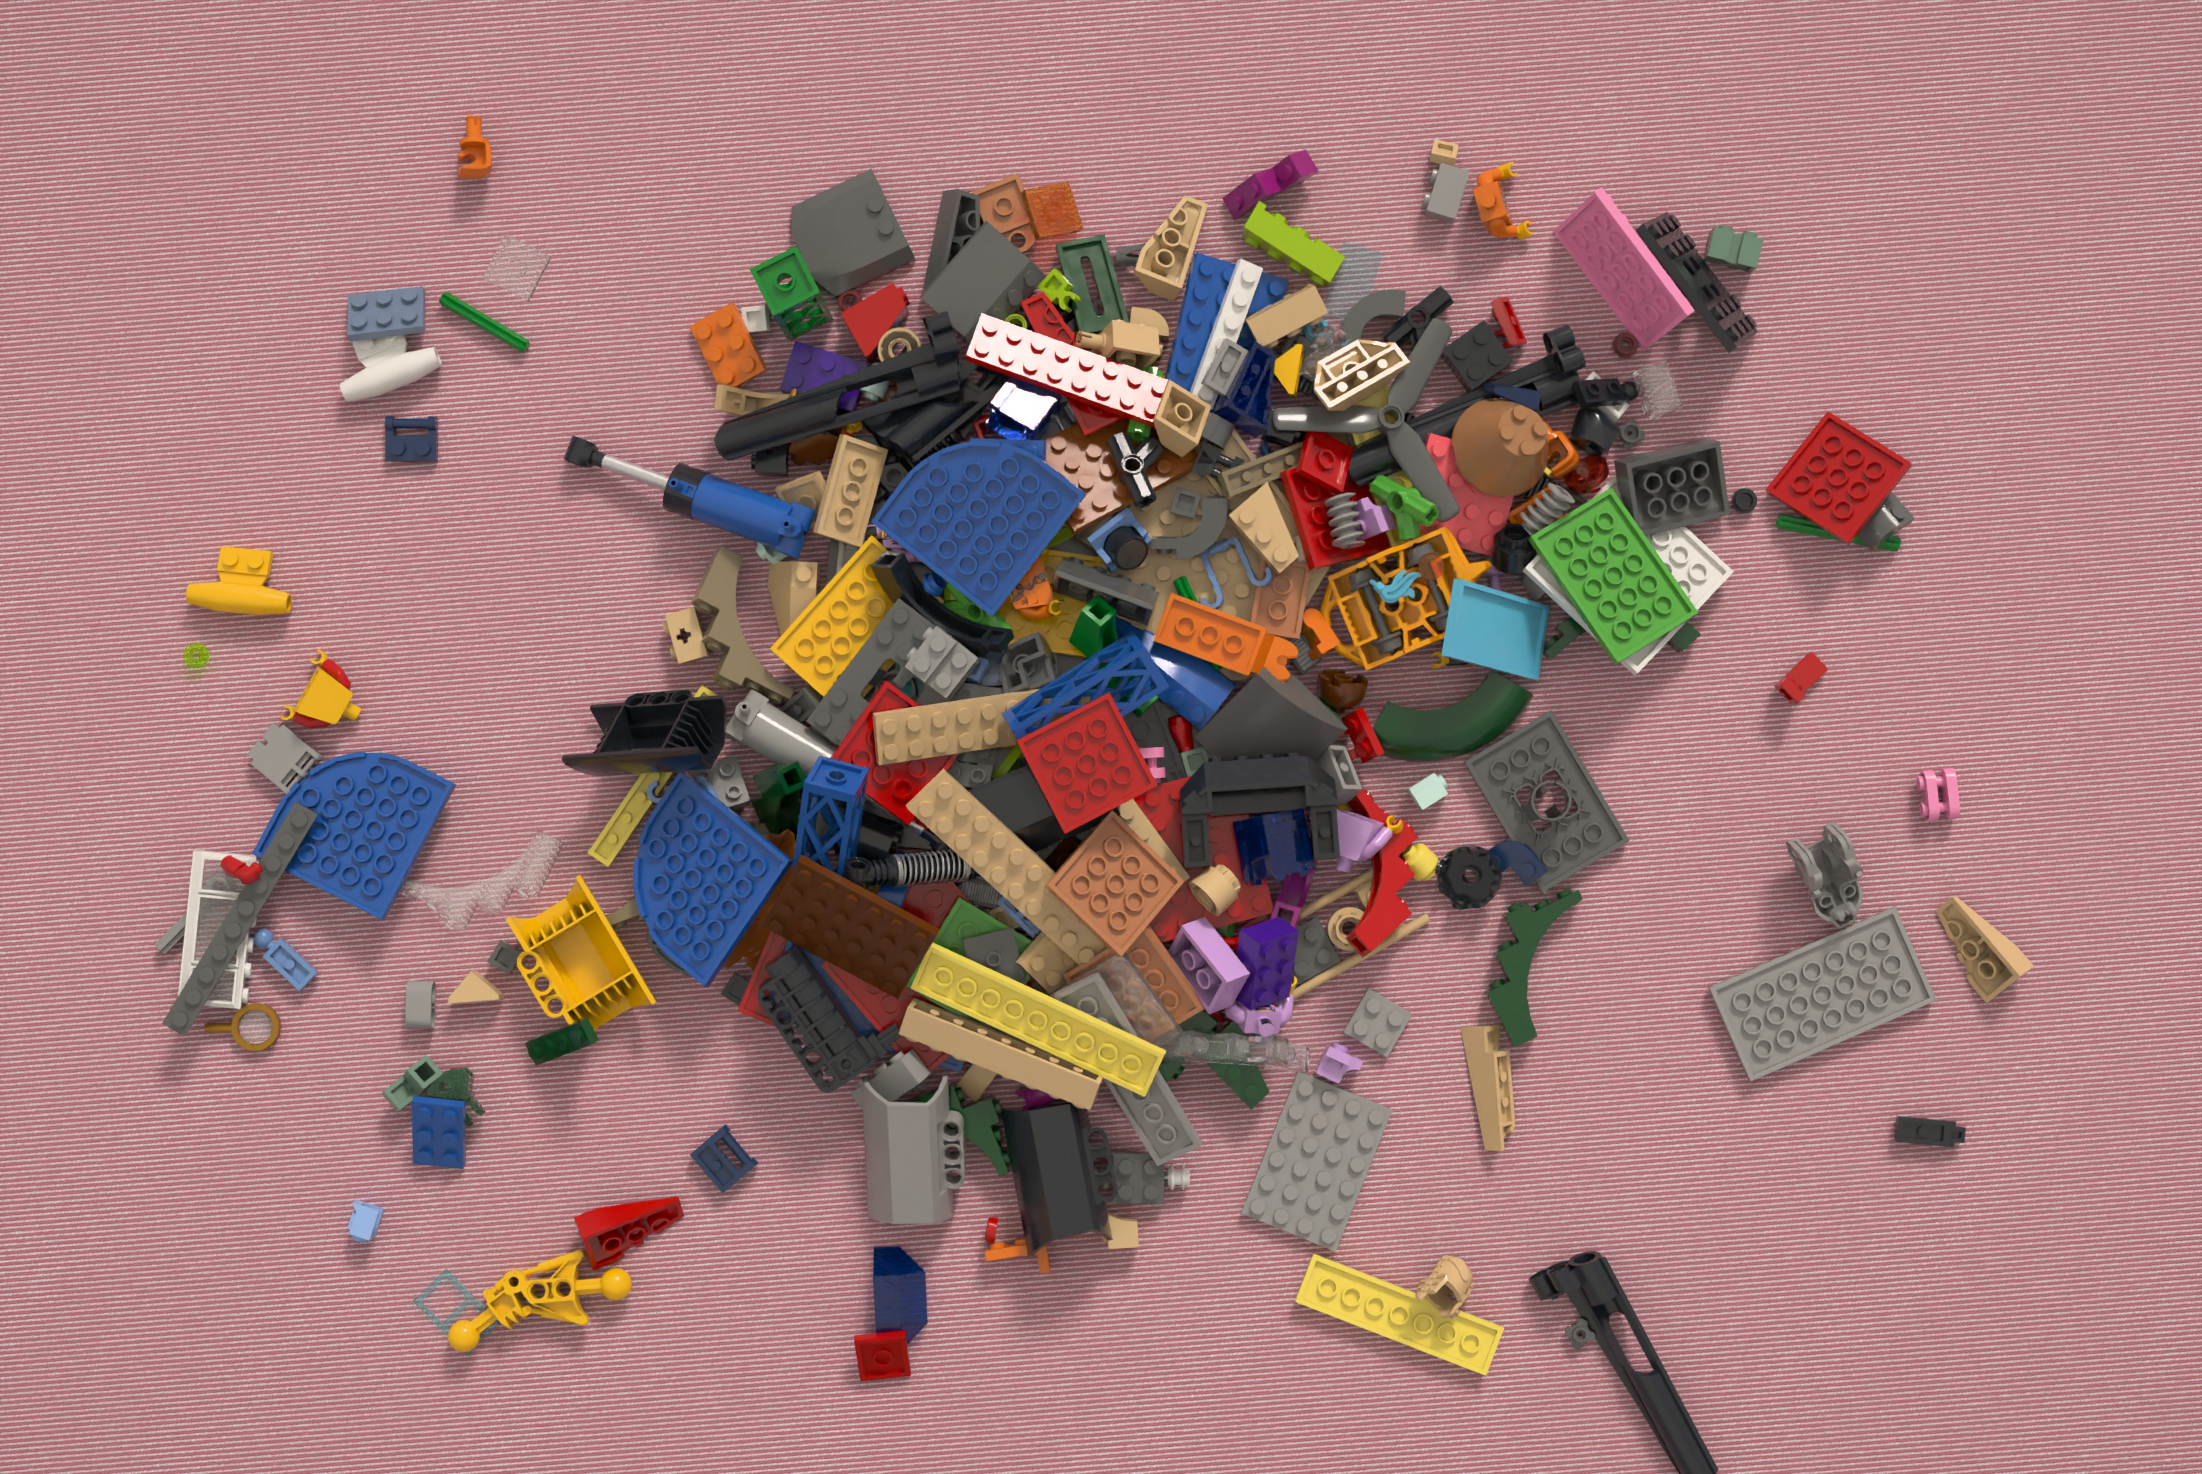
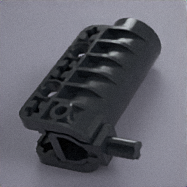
(821, 1020)

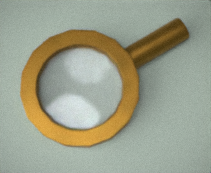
(252, 1027)

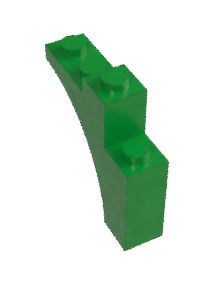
(1094, 632)

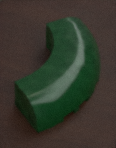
(1454, 729)

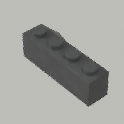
(955, 225)

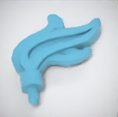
(1398, 588)

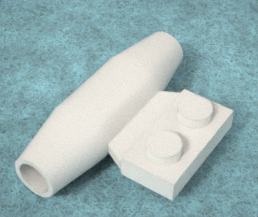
(387, 367)

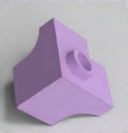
(1373, 518)
(1336, 1062)

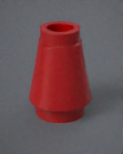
(1181, 732)

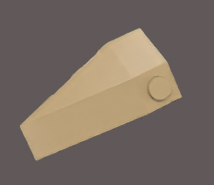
(1168, 253)
(792, 589)
(1987, 954)

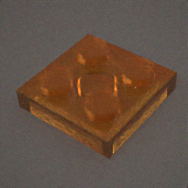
(1052, 210)

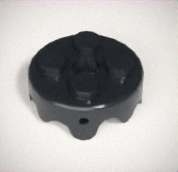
(1460, 890)

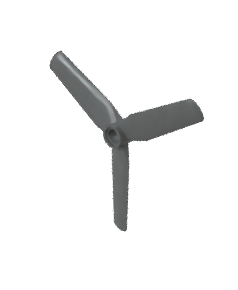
(1402, 439)

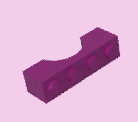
(1293, 896)

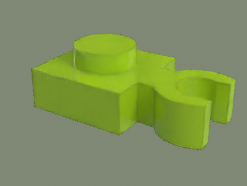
(1058, 289)

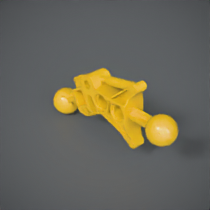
(508, 1304)

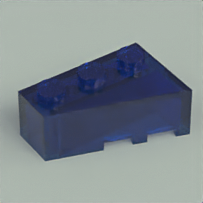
(1248, 396)

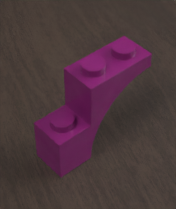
(1270, 182)

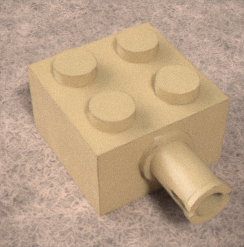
(1124, 343)

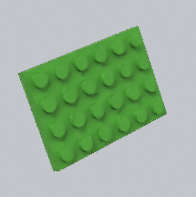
(1613, 576)

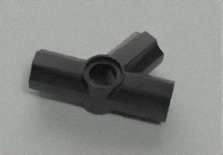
(1429, 307)
(1138, 460)

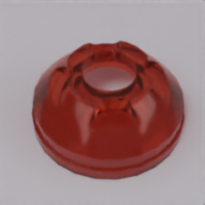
(1588, 475)

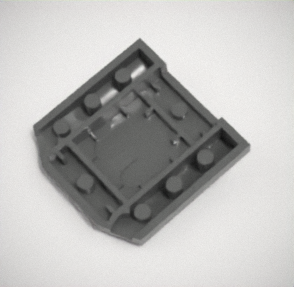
(849, 235)

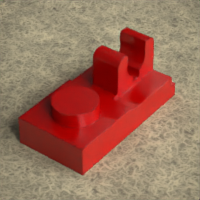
(1505, 315)

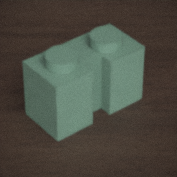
(1733, 249)

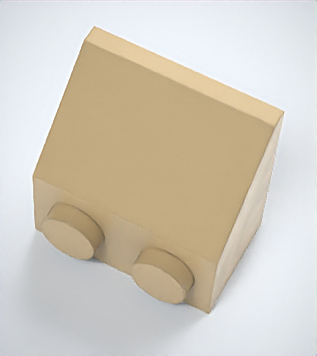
(1180, 419)

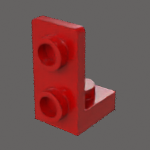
(1801, 678)

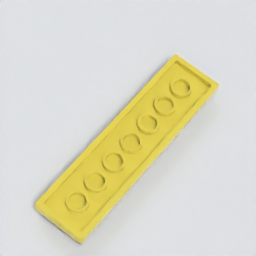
(1398, 1314)

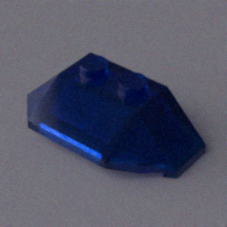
(899, 1292)

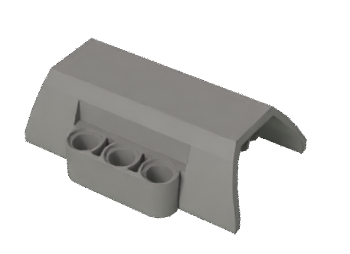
(910, 1157)

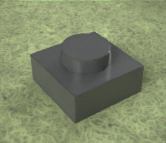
(1185, 503)
(504, 957)

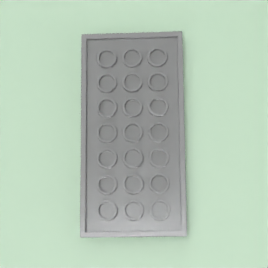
(1822, 993)

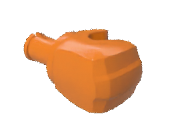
(476, 150)
(1561, 446)

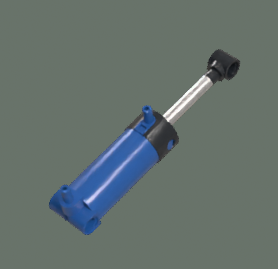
(711, 500)

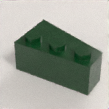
(1242, 1079)

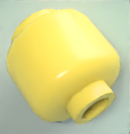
(1420, 861)

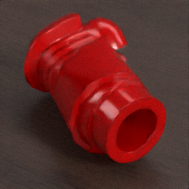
(239, 870)

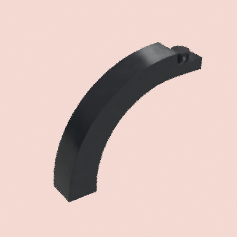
(900, 582)

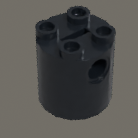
(876, 837)

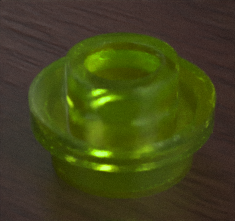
(203, 655)

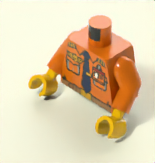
(1493, 205)

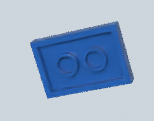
(438, 1132)

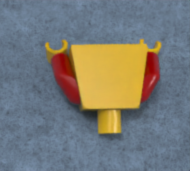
(324, 697)

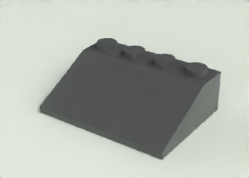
(983, 278)
(1674, 485)
(1085, 583)

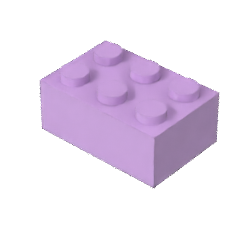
(1208, 964)

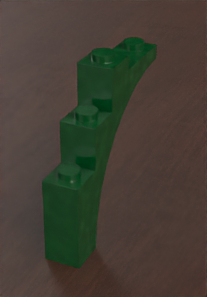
(1527, 927)

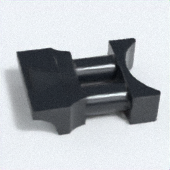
(1209, 457)

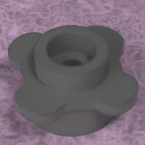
(1637, 433)
(1580, 1326)

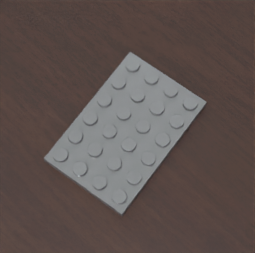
(1316, 1161)

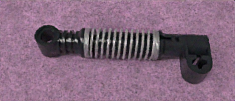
(909, 870)

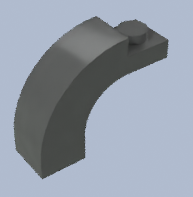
(1375, 305)
(1213, 520)

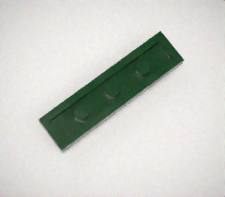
(561, 1041)

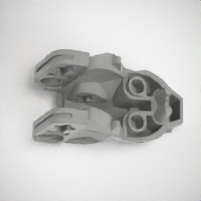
(1830, 874)

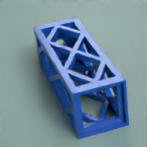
(1085, 675)
(825, 783)

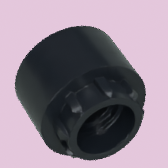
(1512, 549)

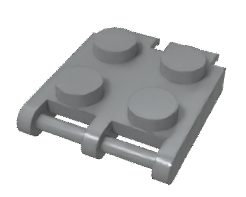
(283, 756)

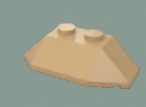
(1357, 372)

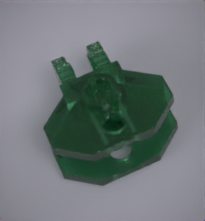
(459, 1088)

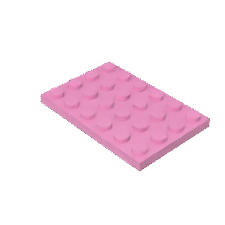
(1623, 269)

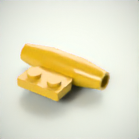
(241, 585)

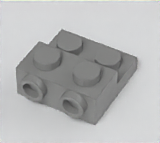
(940, 661)

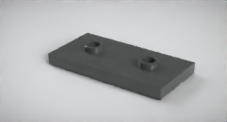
(997, 952)

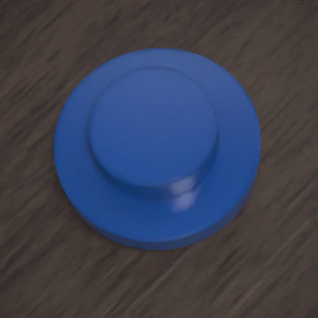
(933, 584)

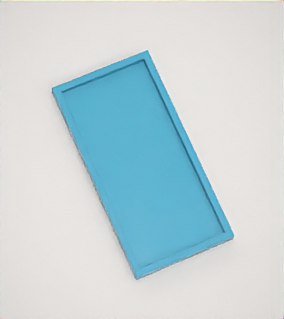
(1495, 630)

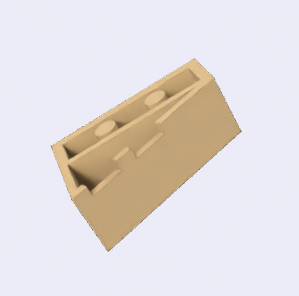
(1287, 316)
(1265, 530)

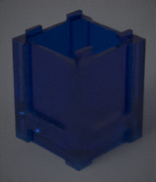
(1022, 410)
(1274, 846)

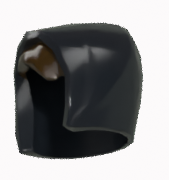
(1593, 431)

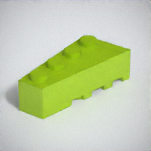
(1291, 246)

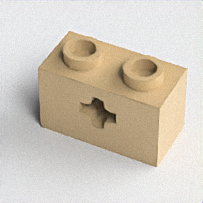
(688, 621)

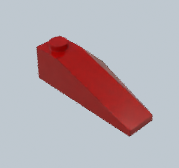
(616, 1228)

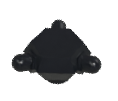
(893, 472)

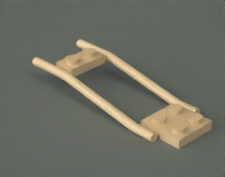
(1362, 885)

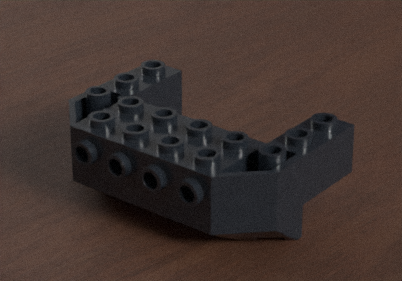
(1258, 787)

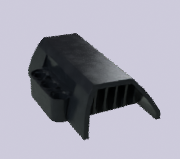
(655, 734)
(1024, 809)
(1057, 1173)

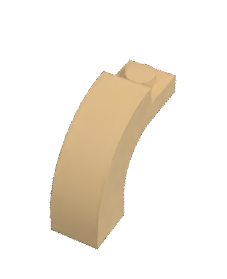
(740, 402)

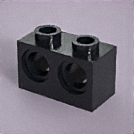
(1279, 437)

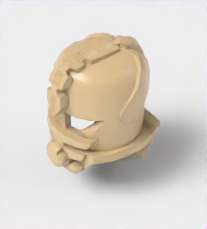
(1449, 1277)

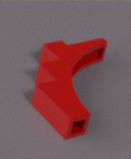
(1390, 874)

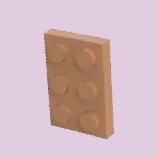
(1283, 601)

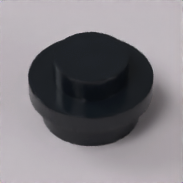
(1744, 500)

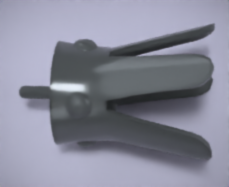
(1123, 257)

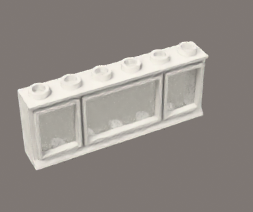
(209, 902)

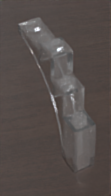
(525, 874)
(1237, 1049)

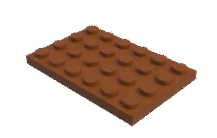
(1093, 470)

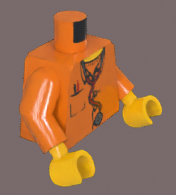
(1034, 596)

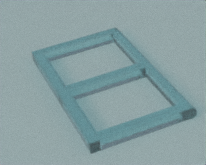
(470, 1298)

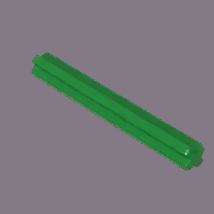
(1805, 526)

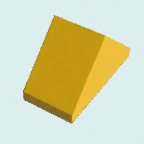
(1288, 368)

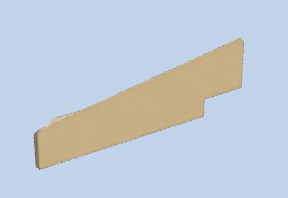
(1490, 1083)

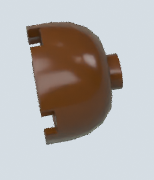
(1340, 690)

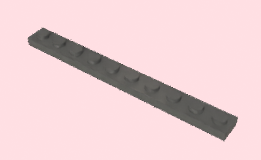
(239, 919)

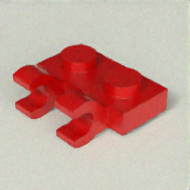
(1362, 735)

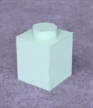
(1428, 790)

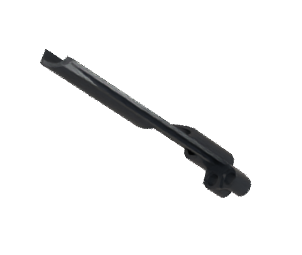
(918, 374)
(1549, 375)
(925, 424)
(1597, 1295)

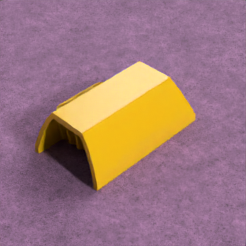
(580, 959)

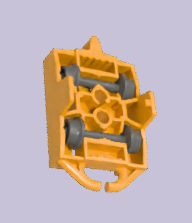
(1372, 618)

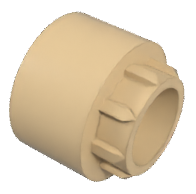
(895, 335)
(1215, 889)
(1335, 925)

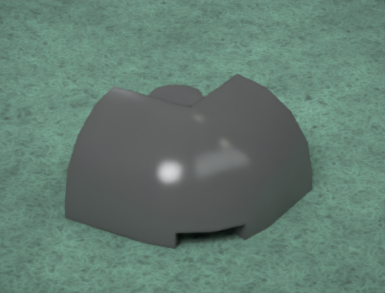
(1027, 664)

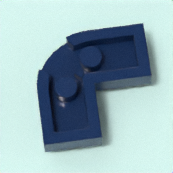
(1520, 858)

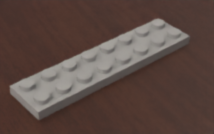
(1156, 1116)

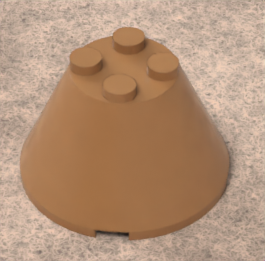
(1500, 447)

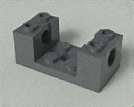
(977, 766)

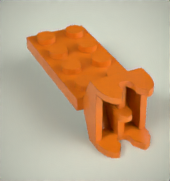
(1223, 639)

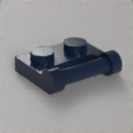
(411, 447)
(717, 1164)

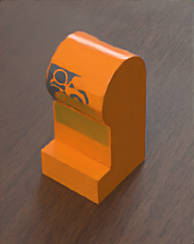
(1318, 634)

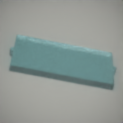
(1353, 279)

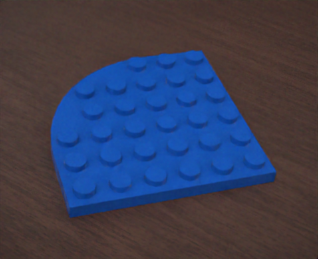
(980, 516)
(367, 828)
(702, 877)

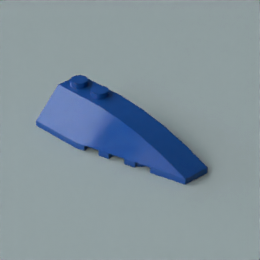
(1193, 683)

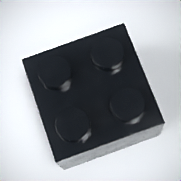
(1476, 357)

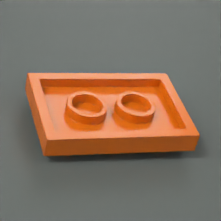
(728, 347)

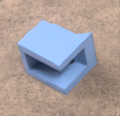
(364, 1221)

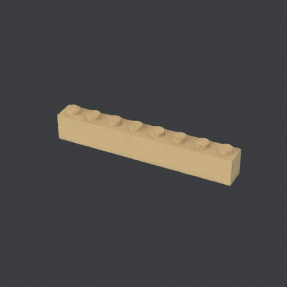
(999, 1053)

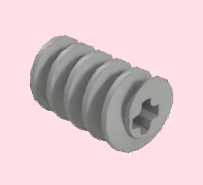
(1546, 509)
(1343, 521)

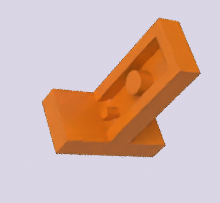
(1001, 1251)

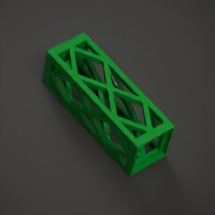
(786, 298)

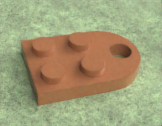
(1005, 210)

